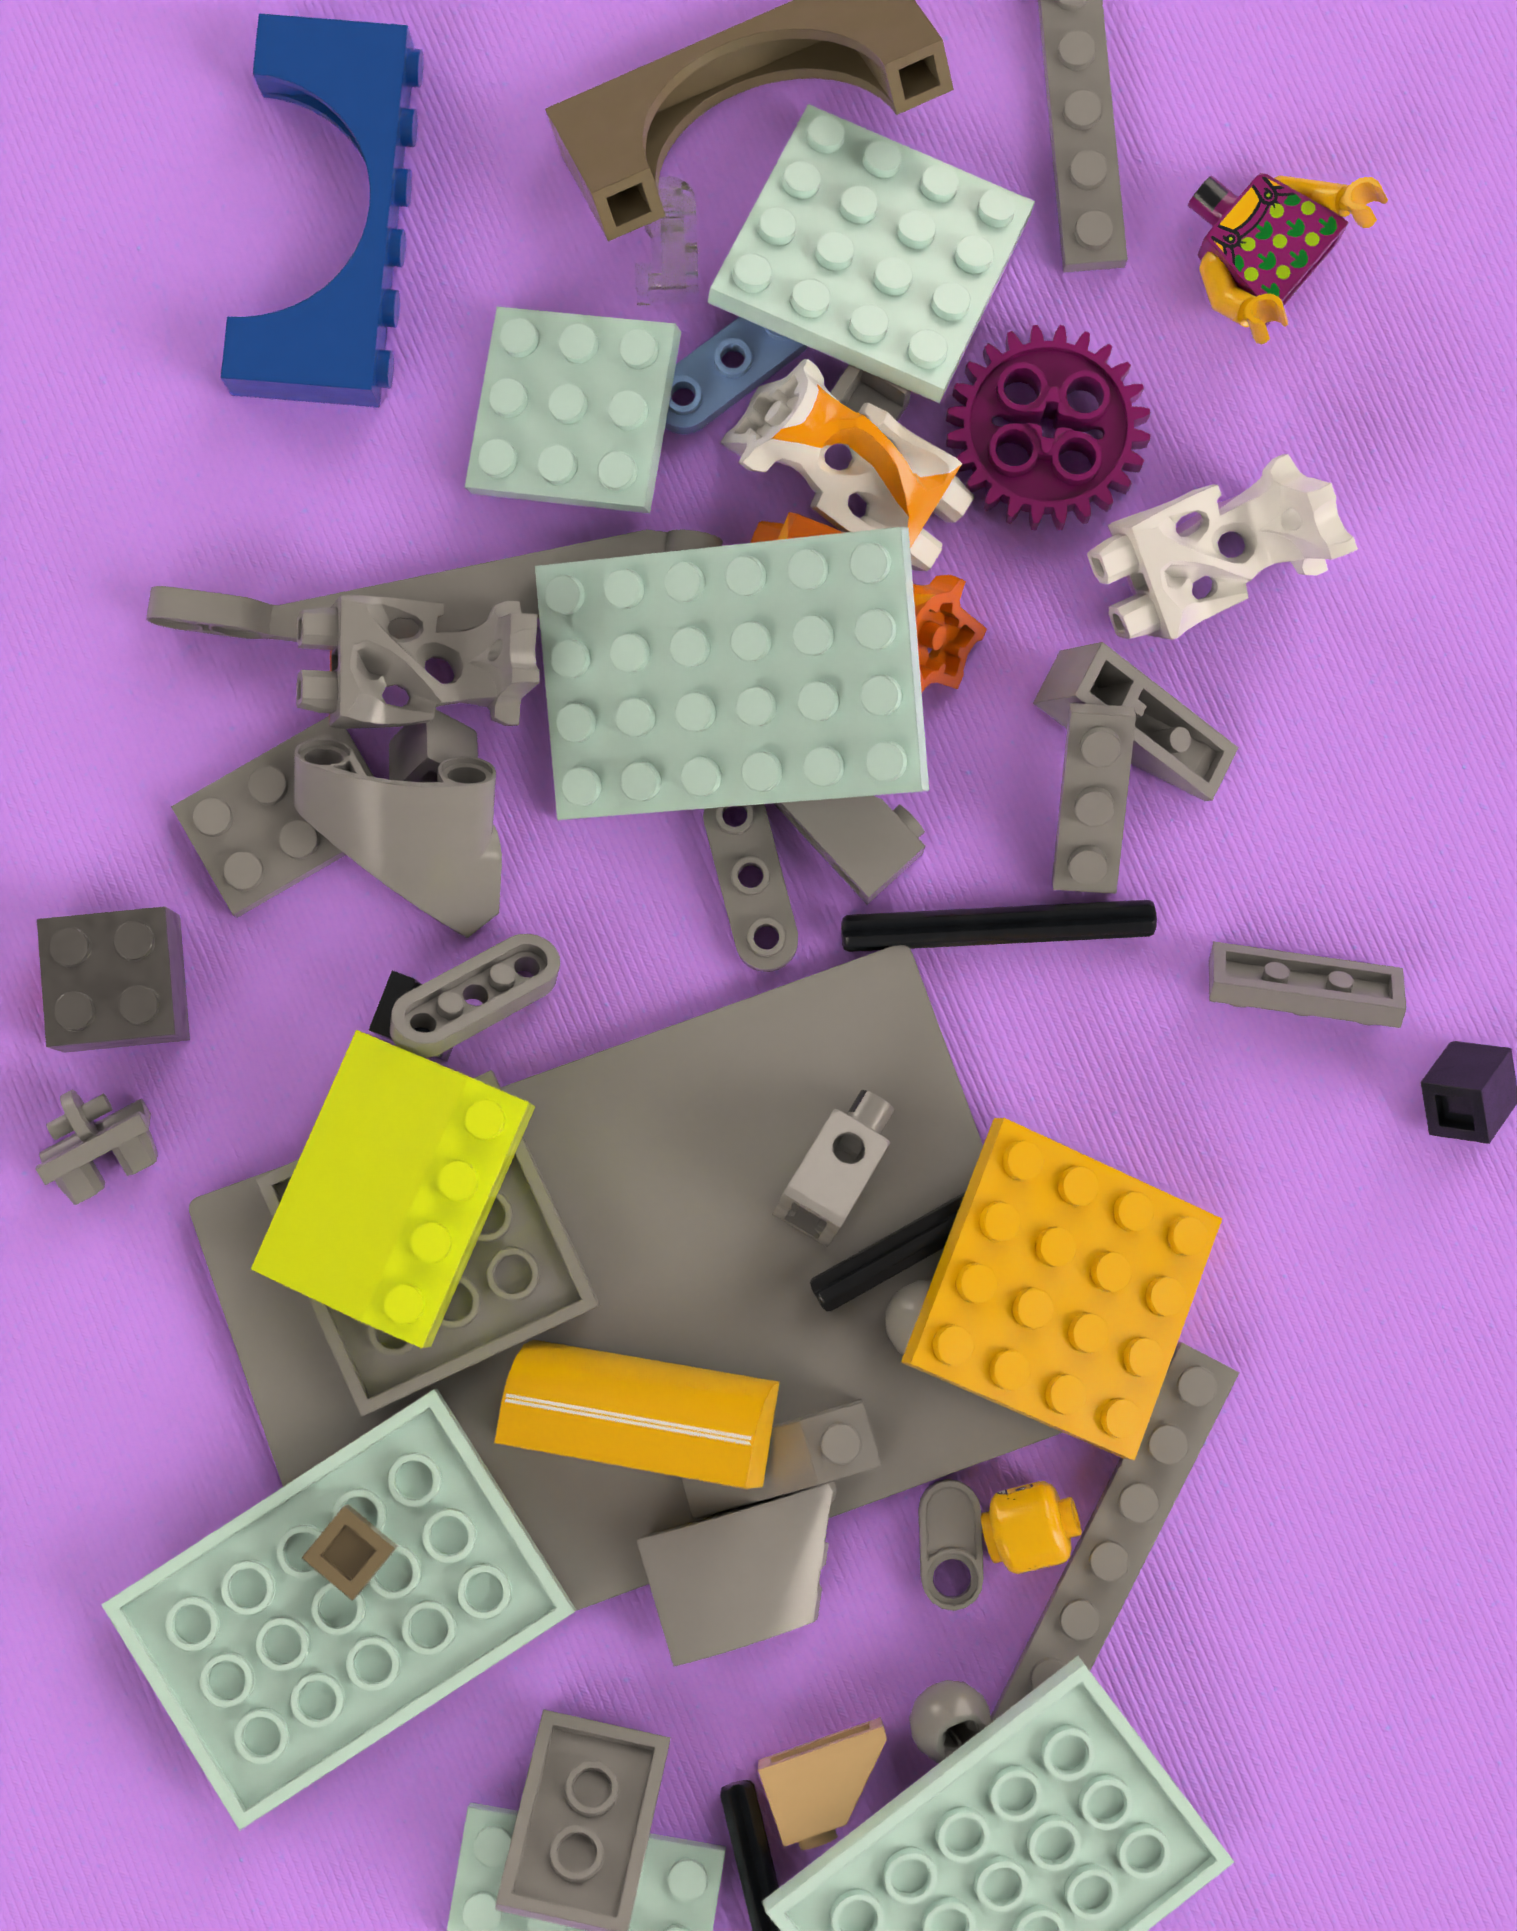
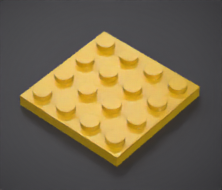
(1062, 1289)

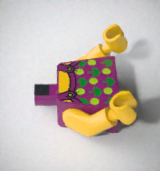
(1273, 240)

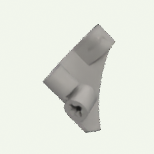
(415, 837)

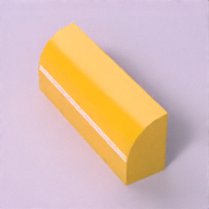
(638, 1413)

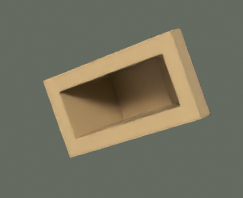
(820, 1782)

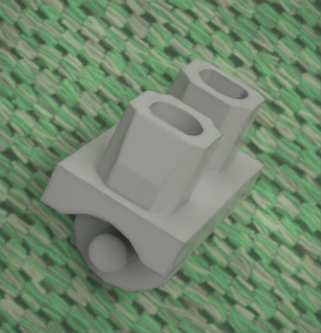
(72, 1159)

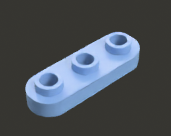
(719, 386)

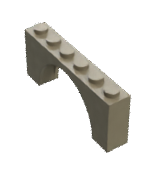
(625, 127)

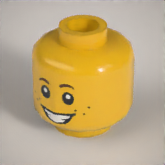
(1030, 1527)

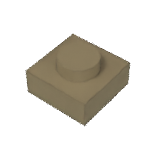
(349, 1552)

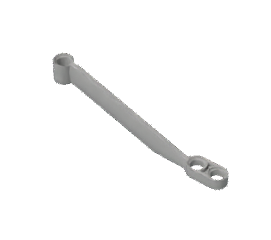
(465, 591)

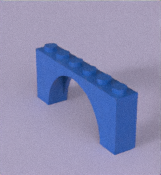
(336, 338)

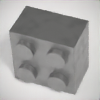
(113, 979)

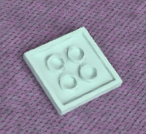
(573, 409)

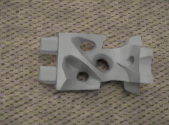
(489, 663)

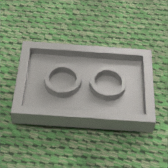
(250, 827)
(583, 1823)

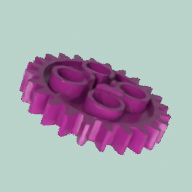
(1053, 373)

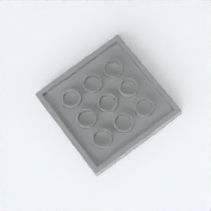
(512, 1289)

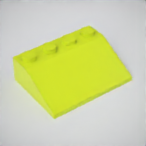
(393, 1189)

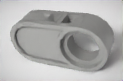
(950, 1530)

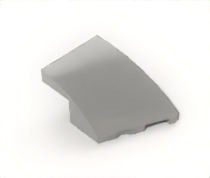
(739, 1573)

